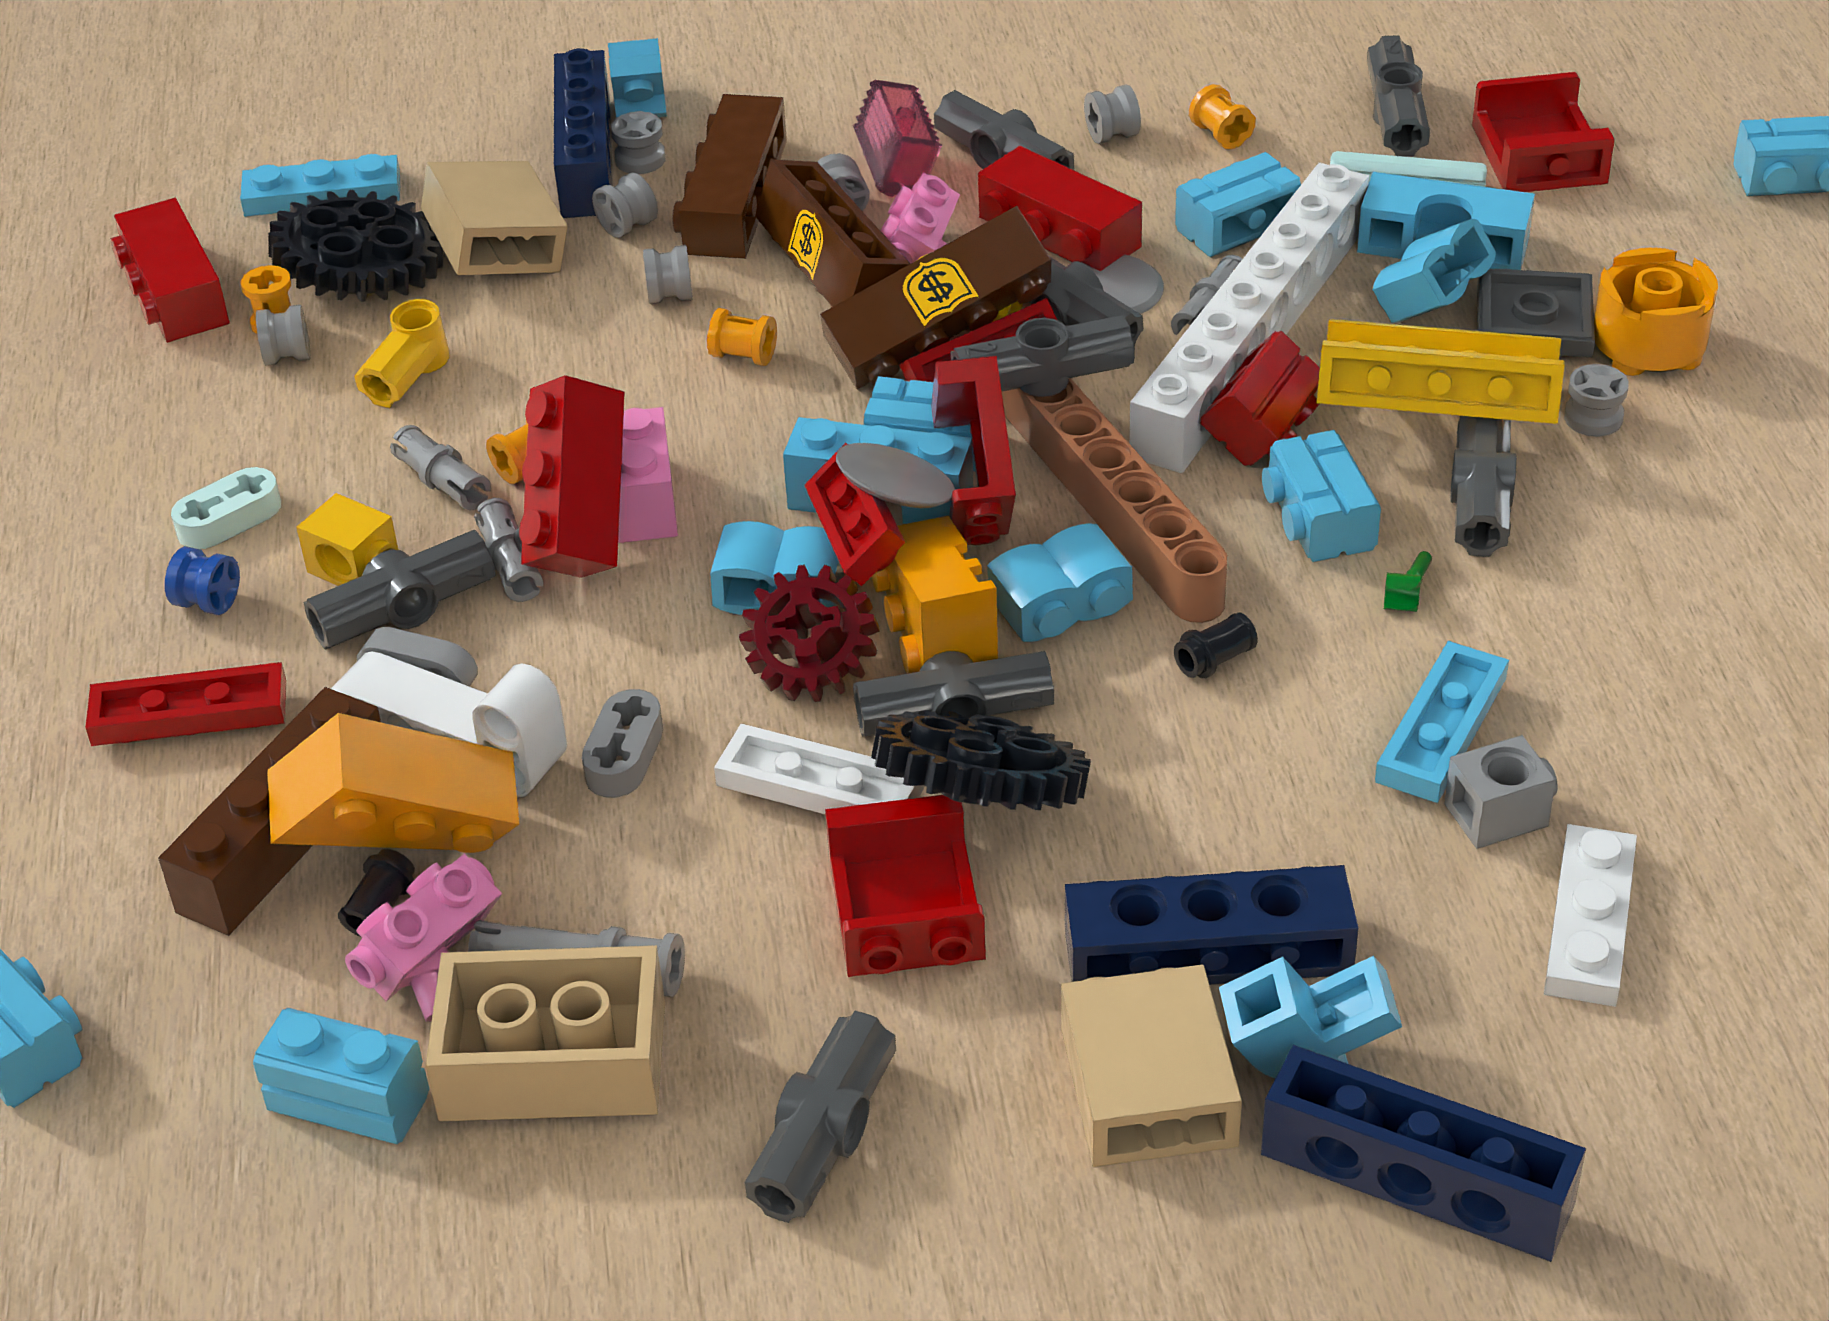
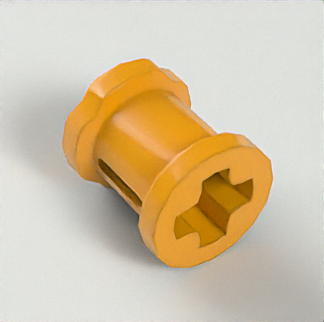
(1228, 121)
(265, 296)
(742, 336)
(509, 453)

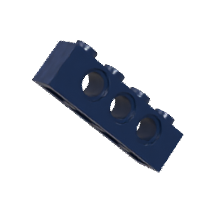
(581, 129)
(1213, 920)
(1422, 1152)

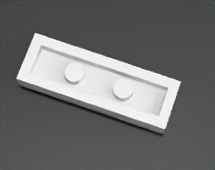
(804, 772)
(1591, 915)

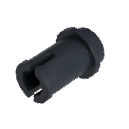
(1203, 651)
(384, 880)

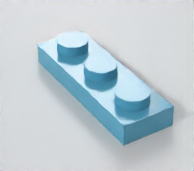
(274, 188)
(1441, 721)

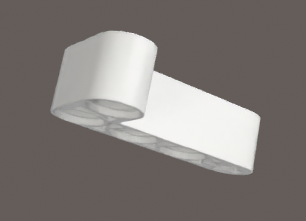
(515, 716)

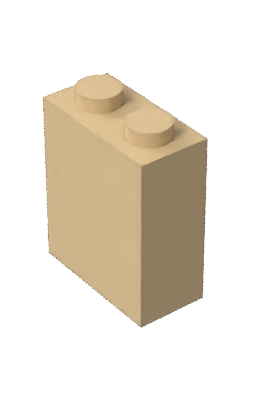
(493, 217)
(1150, 1065)

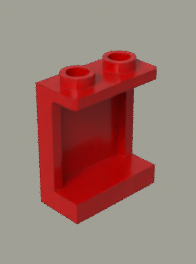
(1540, 134)
(972, 395)
(904, 885)

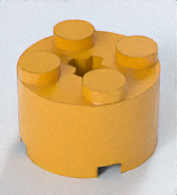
(1654, 311)

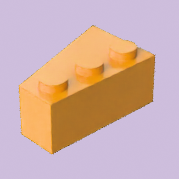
(937, 596)
(391, 789)

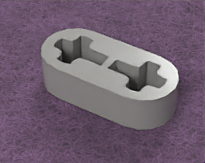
(423, 652)
(611, 740)

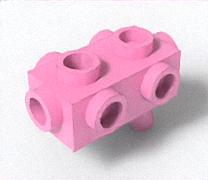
(920, 217)
(406, 941)

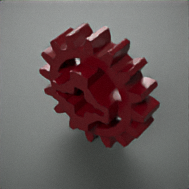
(835, 637)

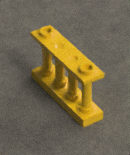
(1441, 371)

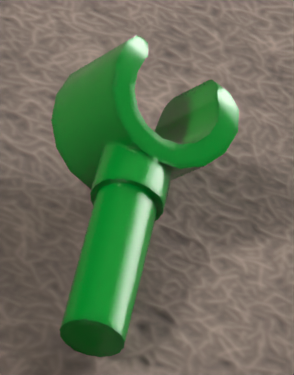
(1404, 589)

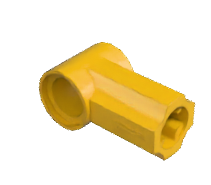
(411, 349)

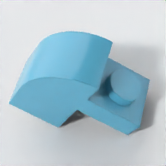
(637, 77)
(1278, 1009)

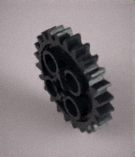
(355, 245)
(981, 760)

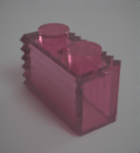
(896, 136)

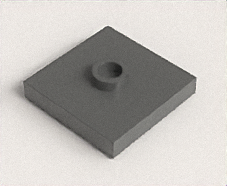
(1539, 306)

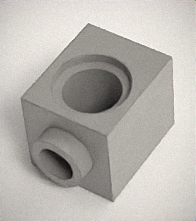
(1500, 791)

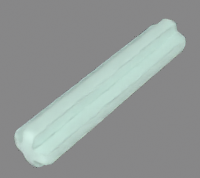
(1434, 169)

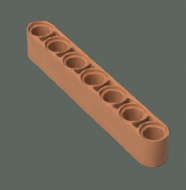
(1125, 499)

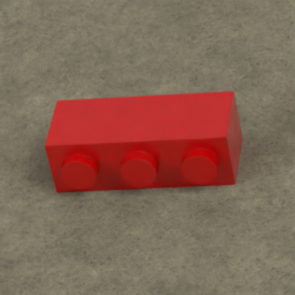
(1063, 207)
(169, 270)
(572, 477)

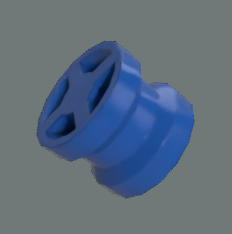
(202, 580)

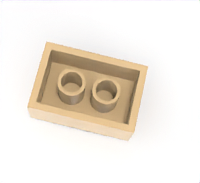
(547, 1033)

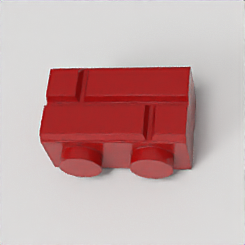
(1264, 399)

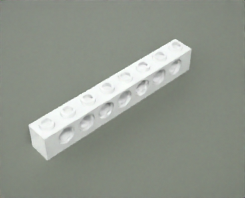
(1256, 300)

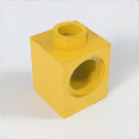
(344, 538)

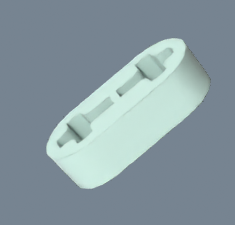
(226, 508)

